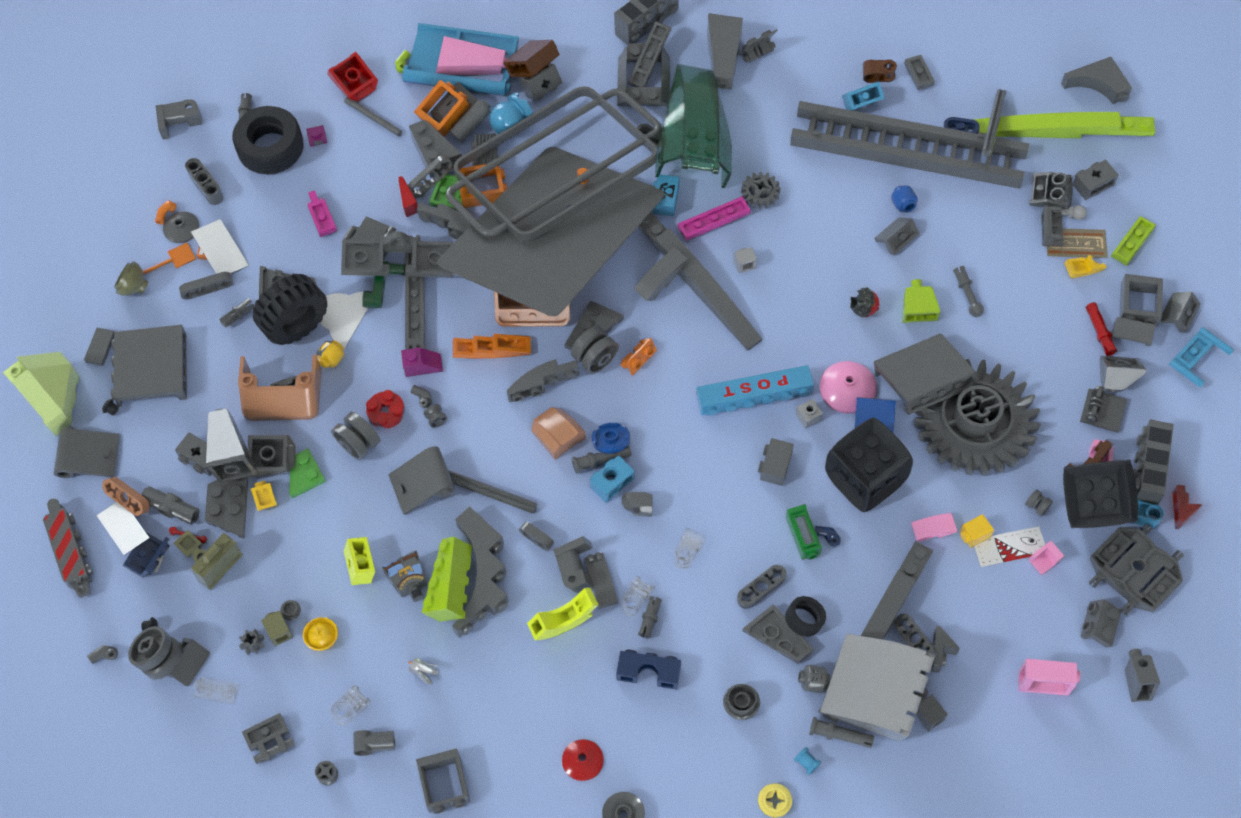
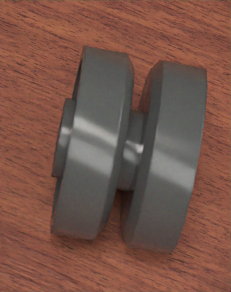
(594, 349)
(355, 435)
(155, 652)

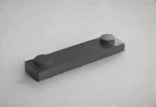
(649, 55)

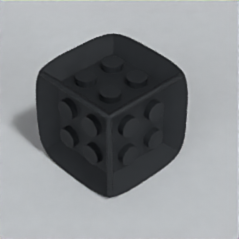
(868, 464)
(1100, 494)

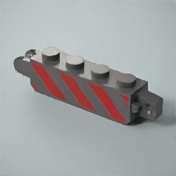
(67, 548)

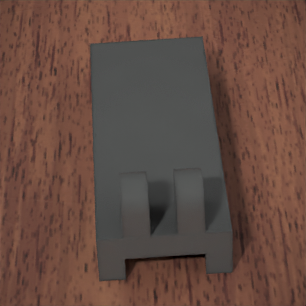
(601, 579)

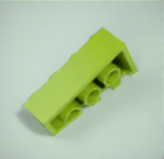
(448, 581)

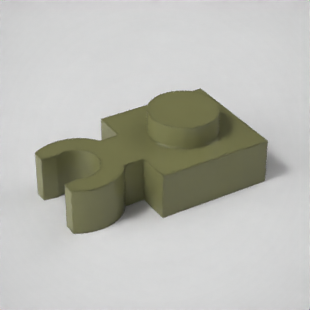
(189, 545)

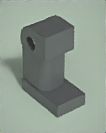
(177, 113)
(571, 566)

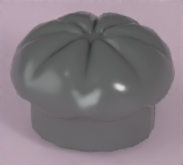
(741, 701)

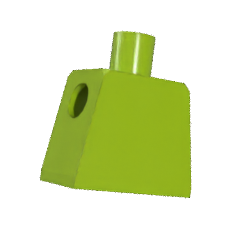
(919, 303)

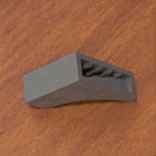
(1100, 76)

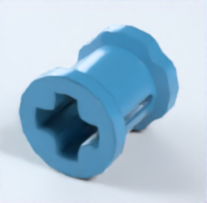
(807, 761)

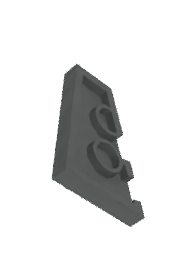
(594, 316)
(775, 633)

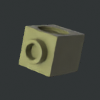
(276, 628)

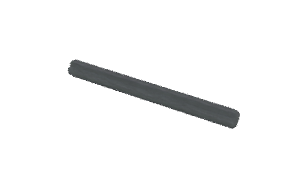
(994, 122)
(493, 492)

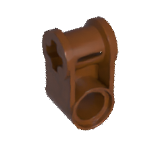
(877, 70)

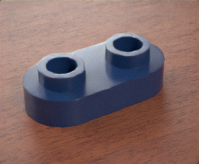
(962, 124)

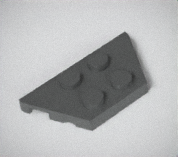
(227, 505)

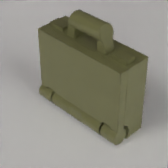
(216, 561)

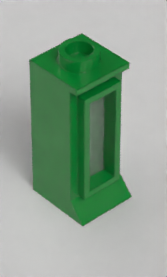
(803, 532)

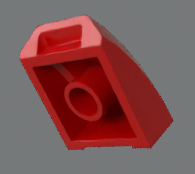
(353, 77)

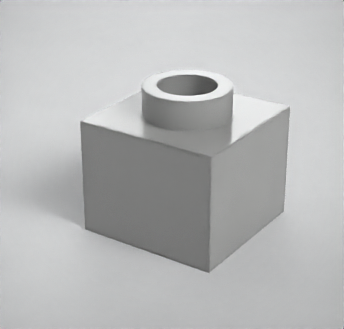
(745, 260)
(809, 418)

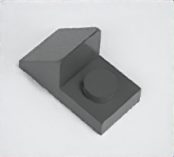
(945, 645)

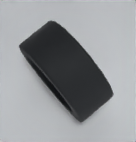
(799, 626)

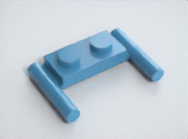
(1194, 351)

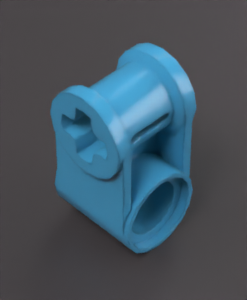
(1146, 509)

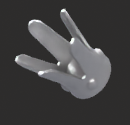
(418, 666)

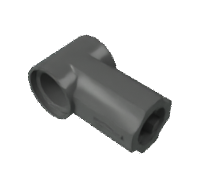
(367, 742)

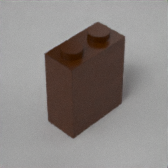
(531, 58)

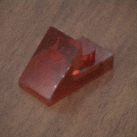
(1182, 510)

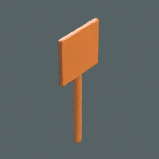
(179, 256)

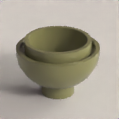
(131, 280)

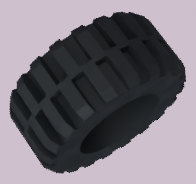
(289, 309)

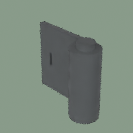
(470, 119)
(84, 453)
(421, 479)

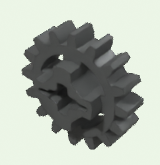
(760, 190)

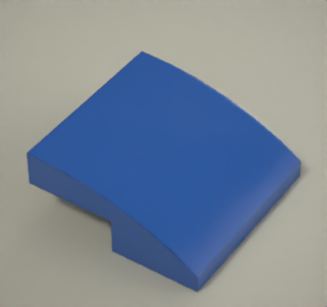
(880, 409)

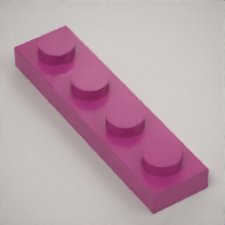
(714, 218)

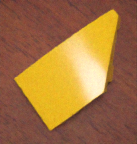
(1082, 267)

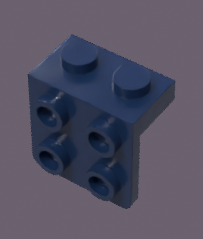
(144, 557)

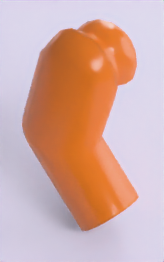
(163, 209)

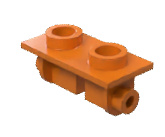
(643, 352)

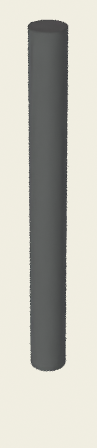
(373, 116)

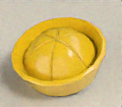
(320, 634)

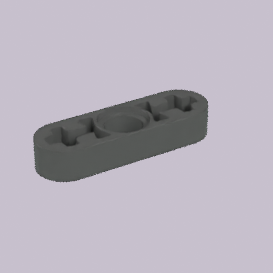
(443, 170)
(198, 287)
(746, 591)
(915, 629)

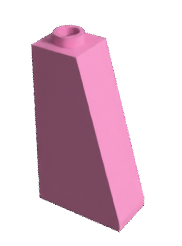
(468, 58)

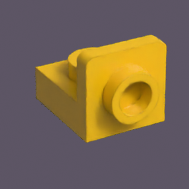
(263, 495)

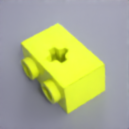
(359, 561)

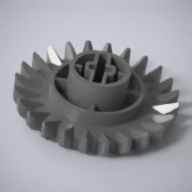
(981, 424)

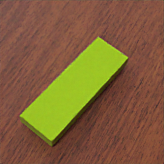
(1133, 240)

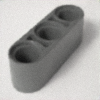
(204, 181)

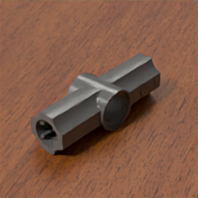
(171, 505)

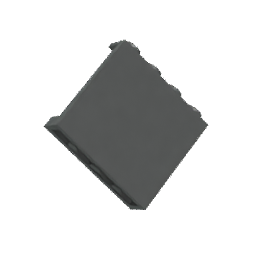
(149, 363)
(926, 373)

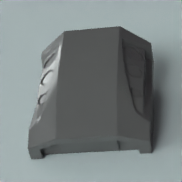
(1052, 190)

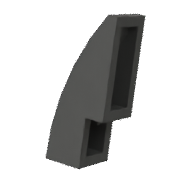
(661, 274)

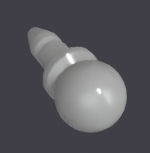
(1078, 212)

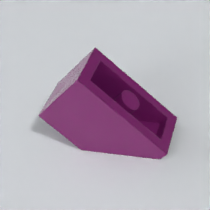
(421, 361)

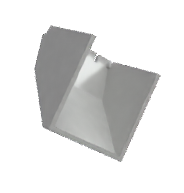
(877, 685)

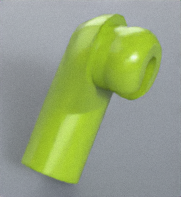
(401, 61)

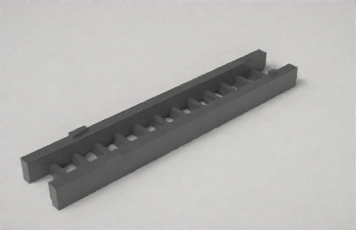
(903, 157)

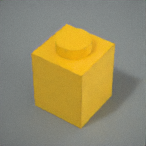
(976, 531)

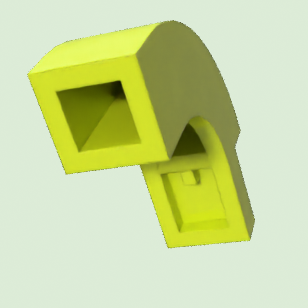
(558, 621)

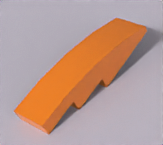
(491, 347)

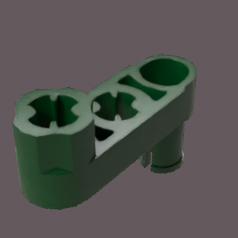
(374, 298)

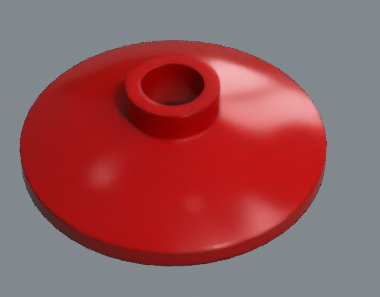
(585, 769)

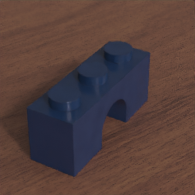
(633, 663)

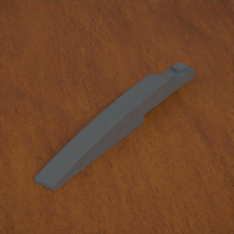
(702, 283)
(896, 594)

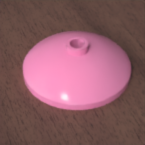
(841, 394)

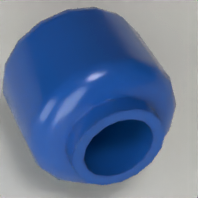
(904, 198)

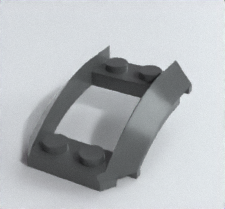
(643, 95)

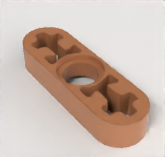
(115, 489)

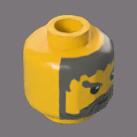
(330, 354)

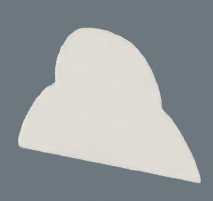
(343, 315)

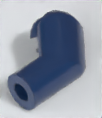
(829, 534)

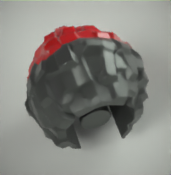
(865, 303)

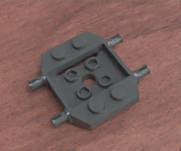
(1126, 578)

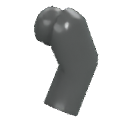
(424, 396)
(104, 652)

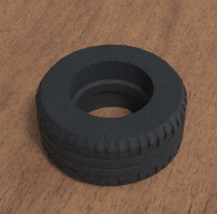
(265, 121)

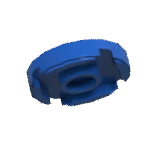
(611, 438)

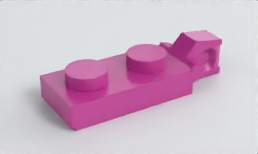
(321, 215)

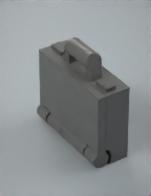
(369, 230)

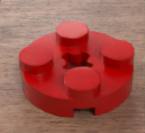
(381, 400)

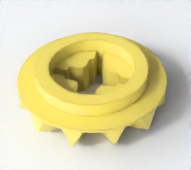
(782, 794)

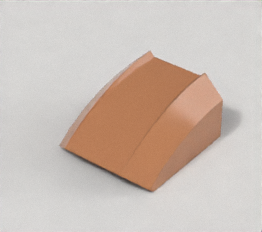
(557, 431)

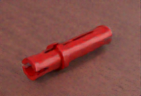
(1104, 336)

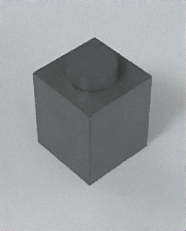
(930, 712)

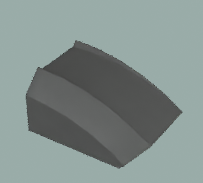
(271, 454)

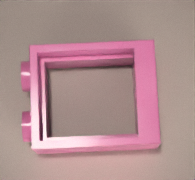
(1048, 677)

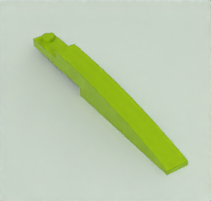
(1070, 125)

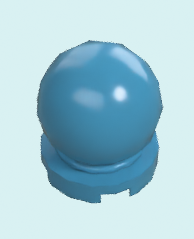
(509, 113)

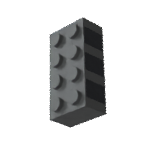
(639, 16)
(1153, 461)

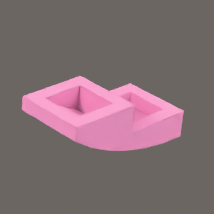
(934, 526)

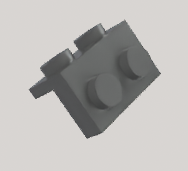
(1101, 622)

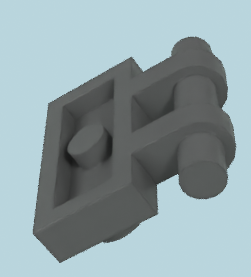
(266, 732)

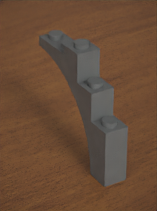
(486, 594)

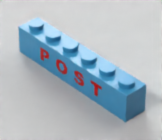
(754, 390)

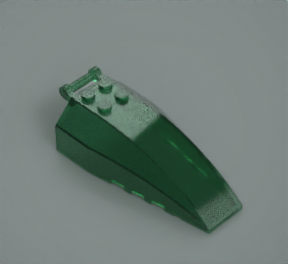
(695, 125)

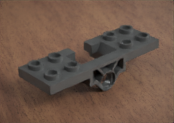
(366, 256)

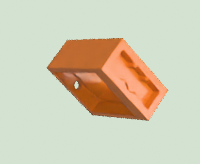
(452, 116)
(469, 200)

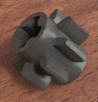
(247, 637)

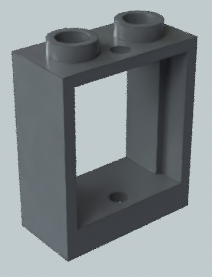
(1146, 285)
(439, 760)

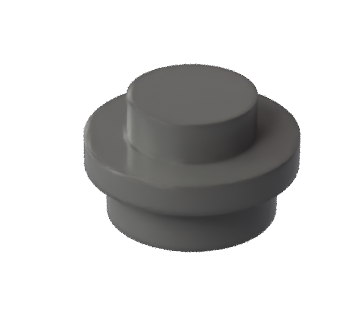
(290, 609)

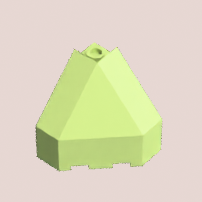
(48, 385)

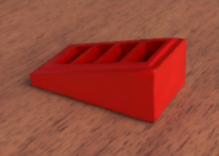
(408, 200)

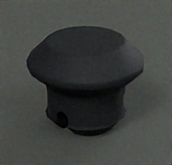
(110, 407)
(150, 623)

